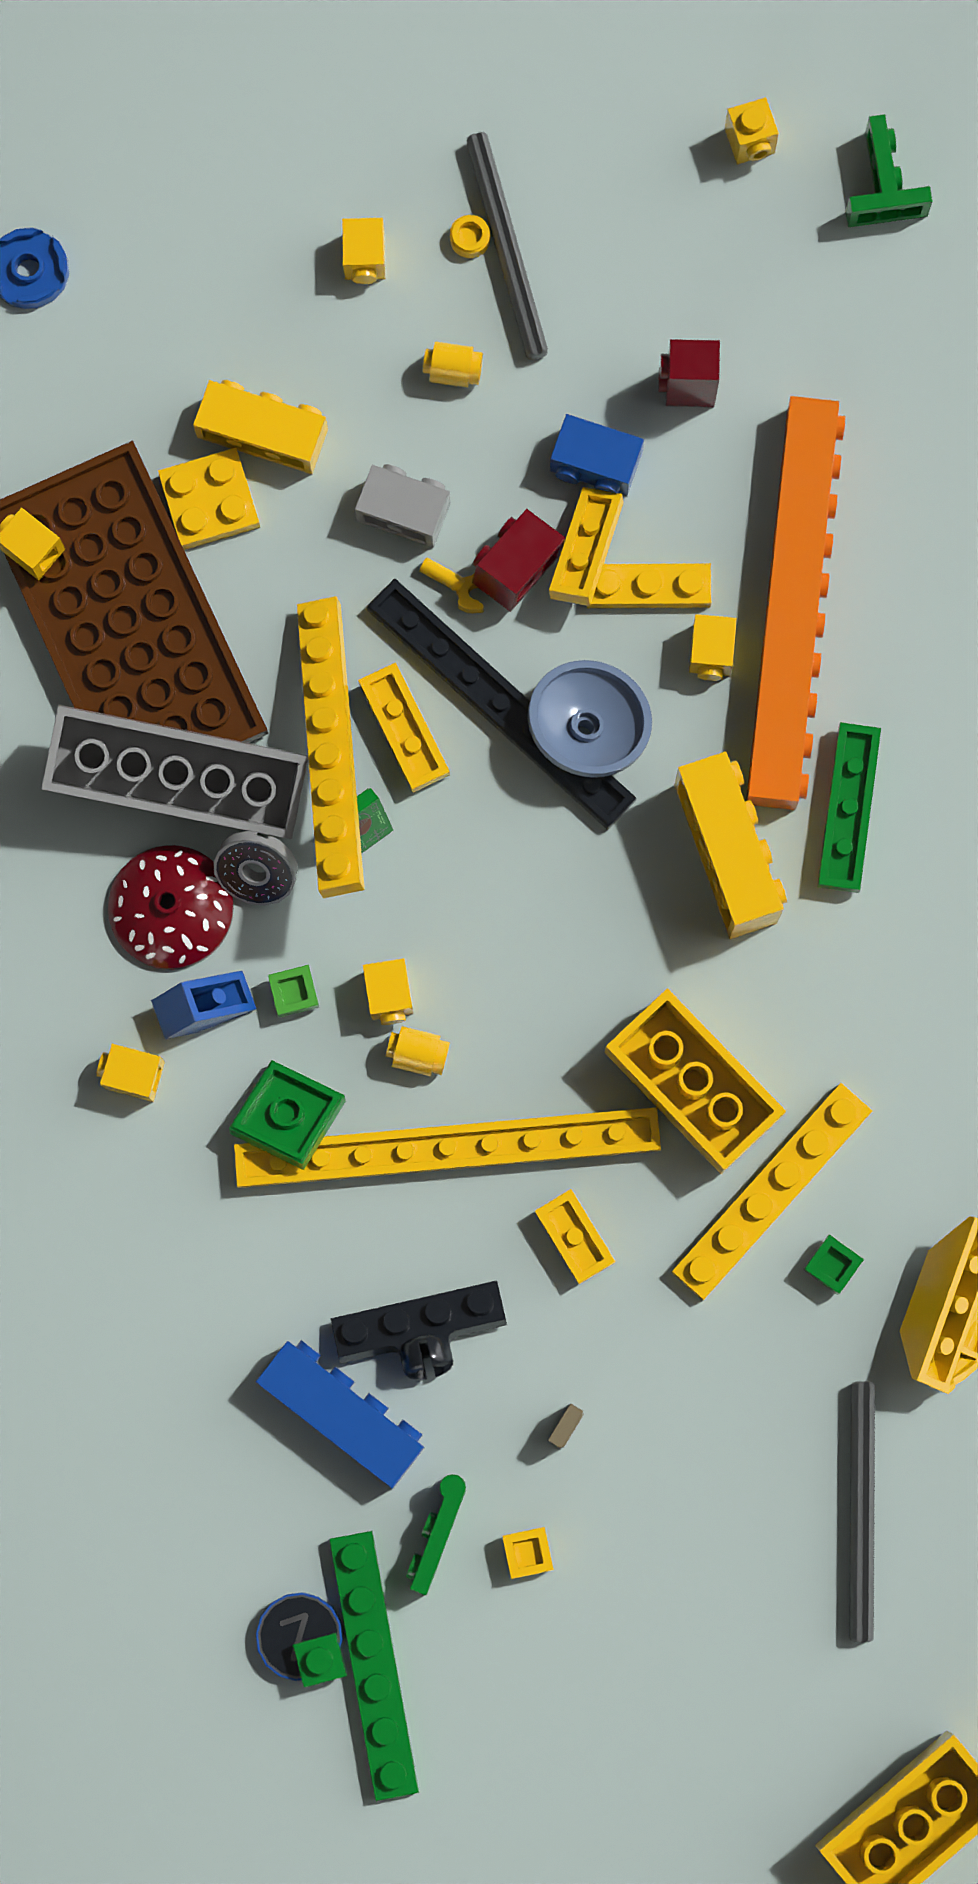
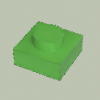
(293, 991)

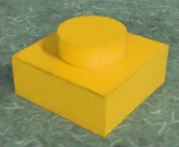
(527, 1552)

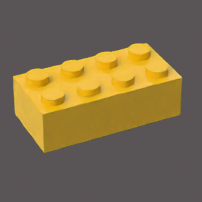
(729, 845)
(694, 1081)
(910, 1821)

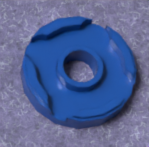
(46, 282)

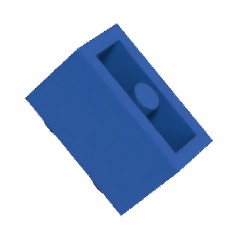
(596, 455)

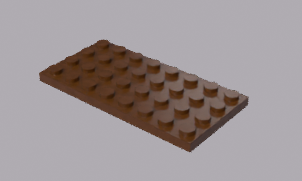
(127, 606)

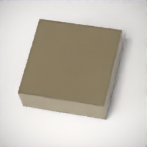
(566, 1426)

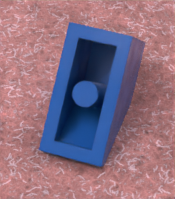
(203, 1004)

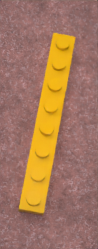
(330, 748)

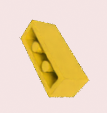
(261, 425)

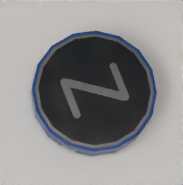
(292, 1621)

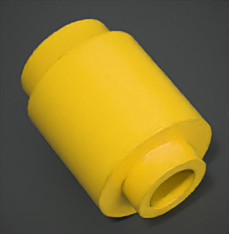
(453, 364)
(417, 1051)

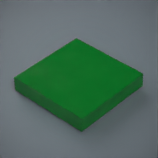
(287, 1114)

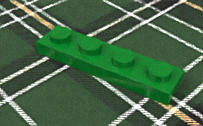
(849, 807)

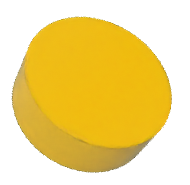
(470, 236)

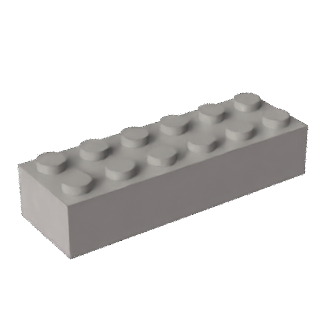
(174, 772)

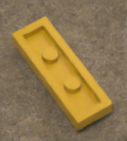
(586, 546)
(653, 586)
(404, 727)

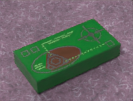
(372, 819)

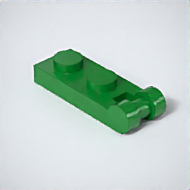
(437, 1531)

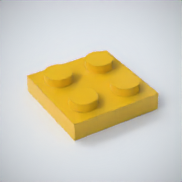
(209, 498)

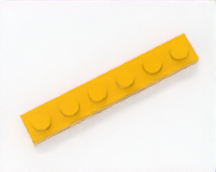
(771, 1191)

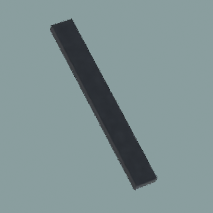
(489, 695)

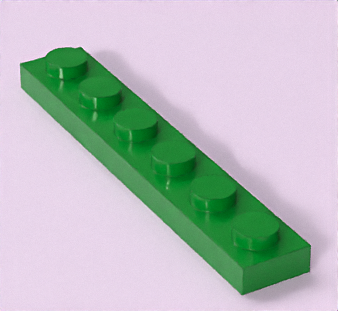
(374, 1666)

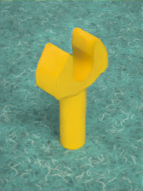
(452, 580)

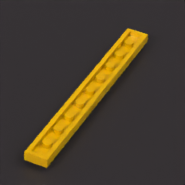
(458, 1147)

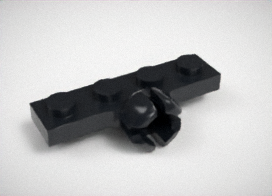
(419, 1327)

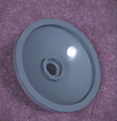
(593, 698)

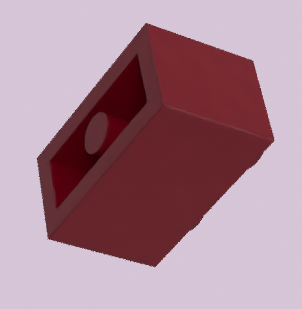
(690, 373)
(517, 559)

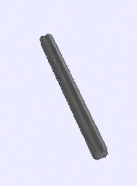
(507, 246)
(862, 1511)

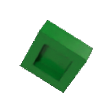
(833, 1264)
(320, 1660)

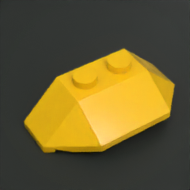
(943, 1312)

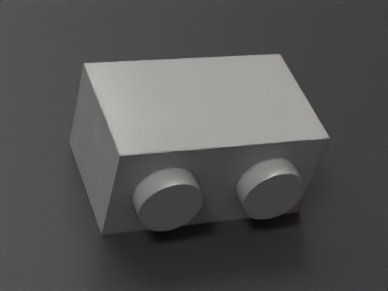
(403, 504)

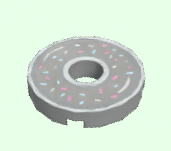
(253, 886)

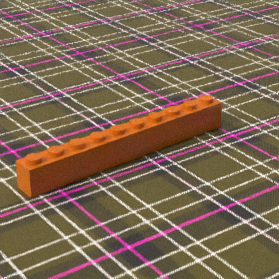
(793, 603)

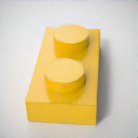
(574, 1236)

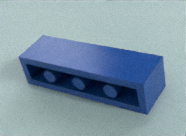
(340, 1413)

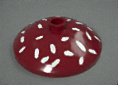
(174, 935)

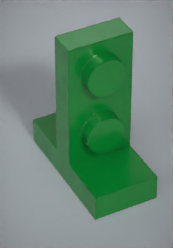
(889, 200)

